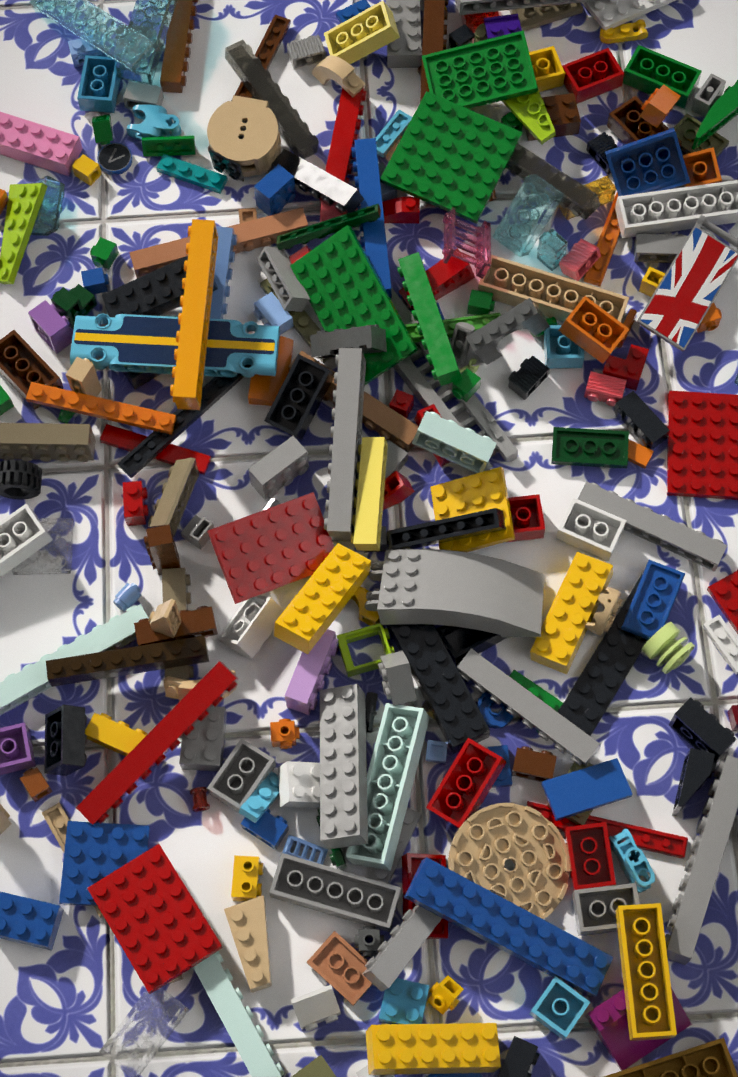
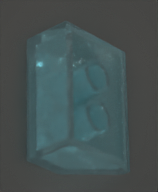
(50, 210)

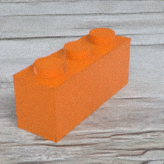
(659, 105)

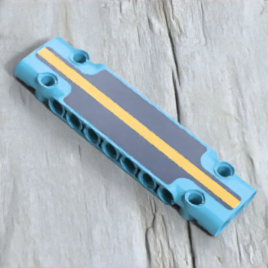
(149, 345)

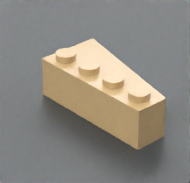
(250, 936)

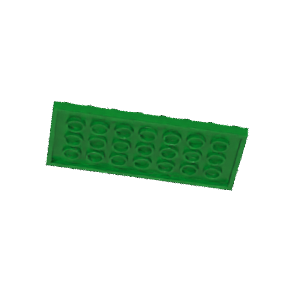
(350, 295)

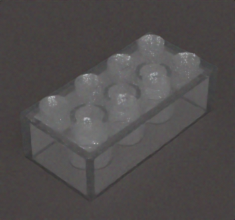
(144, 1031)

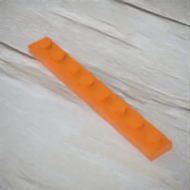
(101, 408)

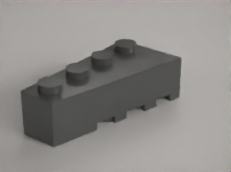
(327, 344)

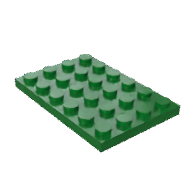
(482, 71)

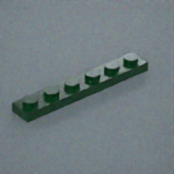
(327, 227)

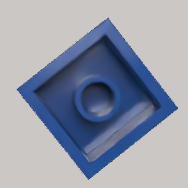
(275, 191)

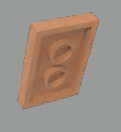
(341, 968)

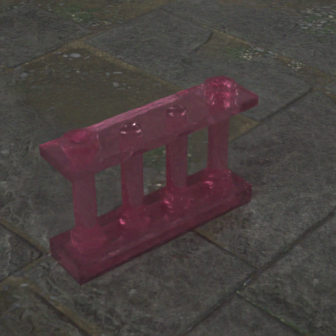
(482, 242)

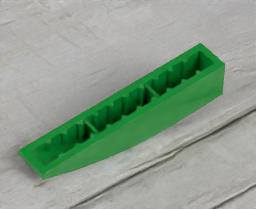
(719, 115)

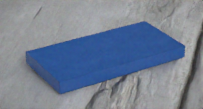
(653, 600)
(586, 789)

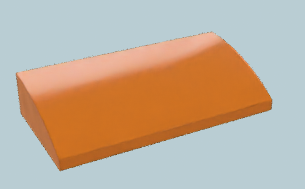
(265, 388)

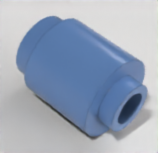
(127, 596)

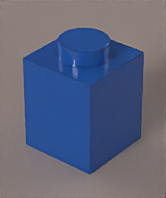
(95, 280)

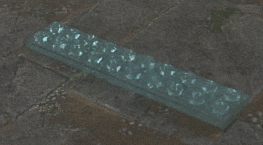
(99, 30)

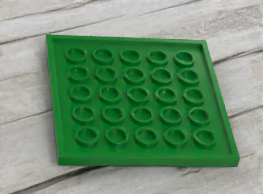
(451, 157)

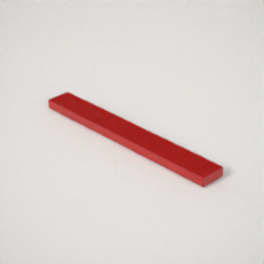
(644, 838)

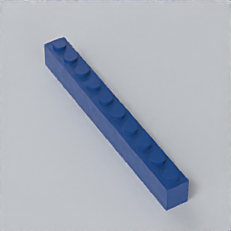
(370, 189)

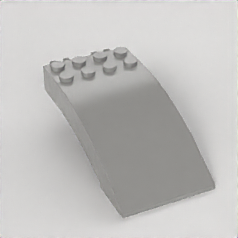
(457, 592)

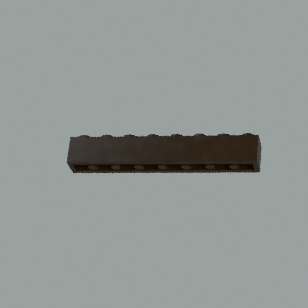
(127, 661)

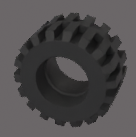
(20, 479)

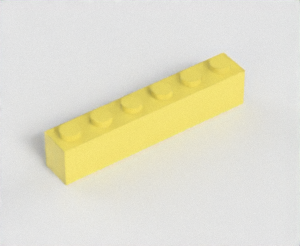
(370, 494)

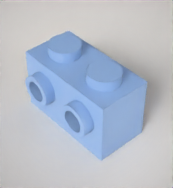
(80, 48)
(272, 313)

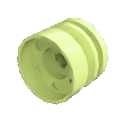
(668, 648)

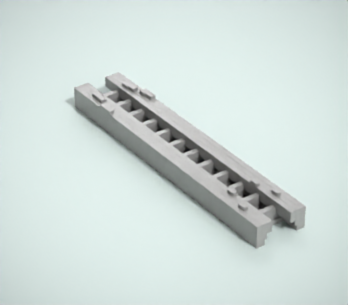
(427, 396)

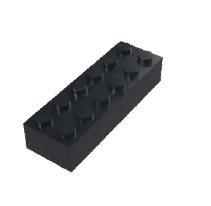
(150, 294)

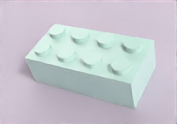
(454, 442)

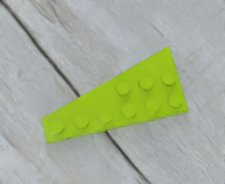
(533, 115)
(21, 214)

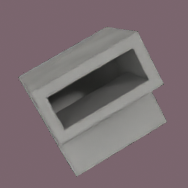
(196, 531)

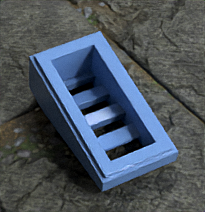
(307, 845)

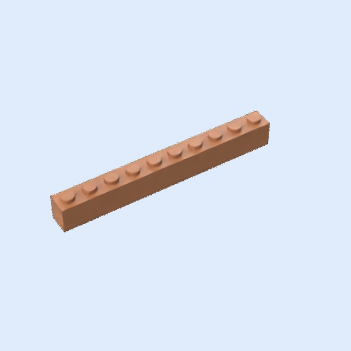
(250, 235)

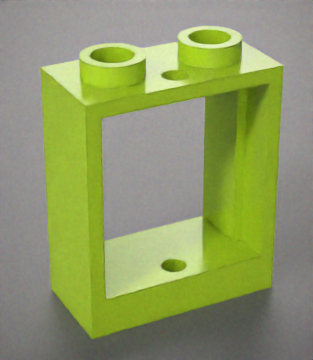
(359, 634)

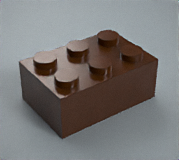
(563, 114)

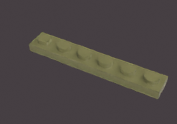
(301, 320)

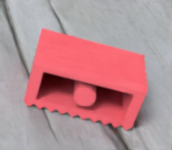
(579, 259)
(604, 388)

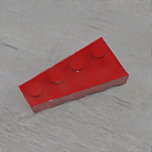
(445, 278)

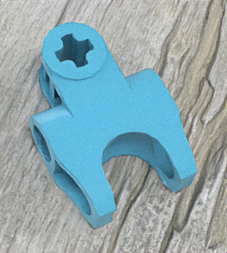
(155, 124)
(632, 860)

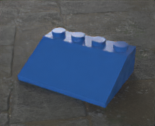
(648, 164)

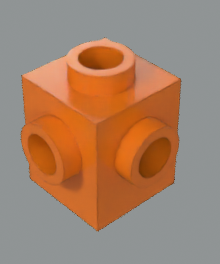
(284, 733)

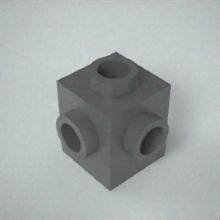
(368, 949)

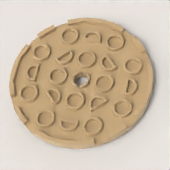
(517, 835)

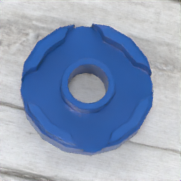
(493, 720)

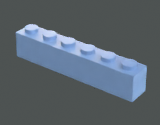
(223, 273)

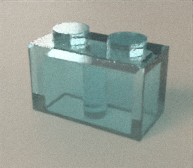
(551, 249)

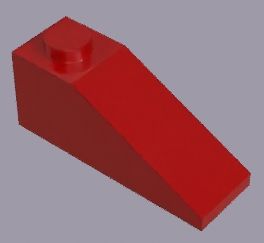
(402, 210)
(396, 489)

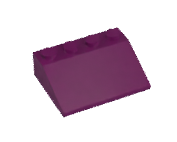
(611, 1026)

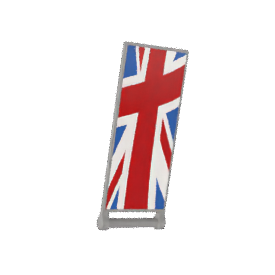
(690, 285)

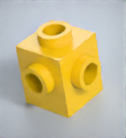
(445, 995)

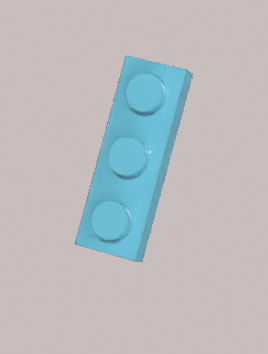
(392, 132)
(261, 798)

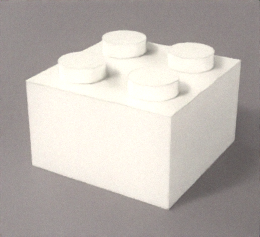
(299, 784)

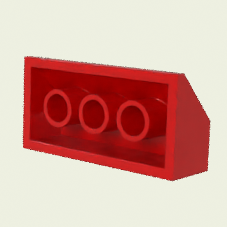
(466, 783)

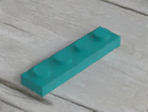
(192, 173)

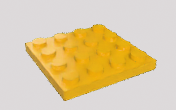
(471, 495)

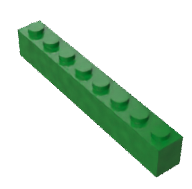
(429, 318)

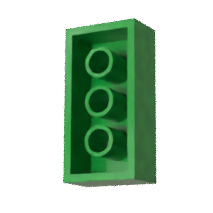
(653, 70)

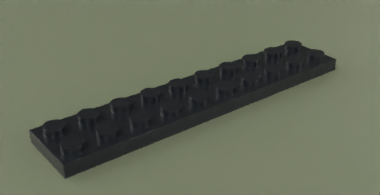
(603, 673)

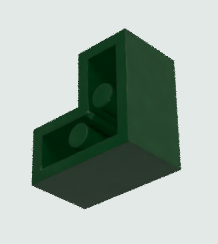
(73, 303)

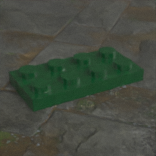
(590, 447)

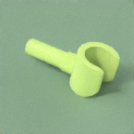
(470, 367)

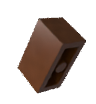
(533, 764)

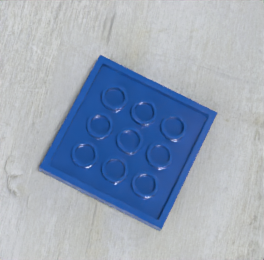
(95, 853)

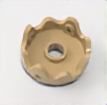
(603, 620)

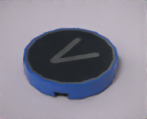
(114, 158)

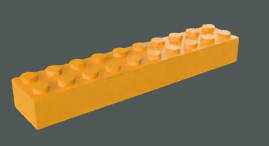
(195, 315)

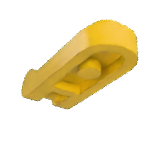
(624, 33)

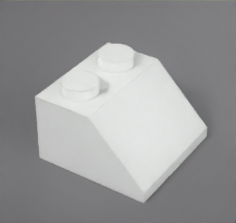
(316, 1008)

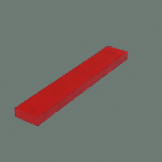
(129, 440)

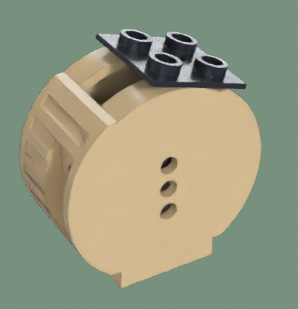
(243, 137)

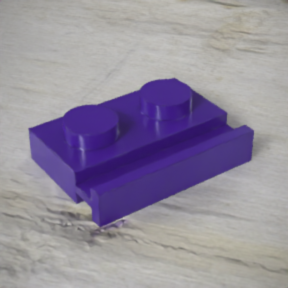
(502, 25)

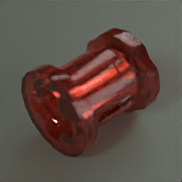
(199, 799)

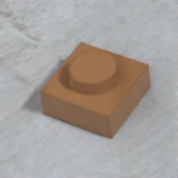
(247, 214)

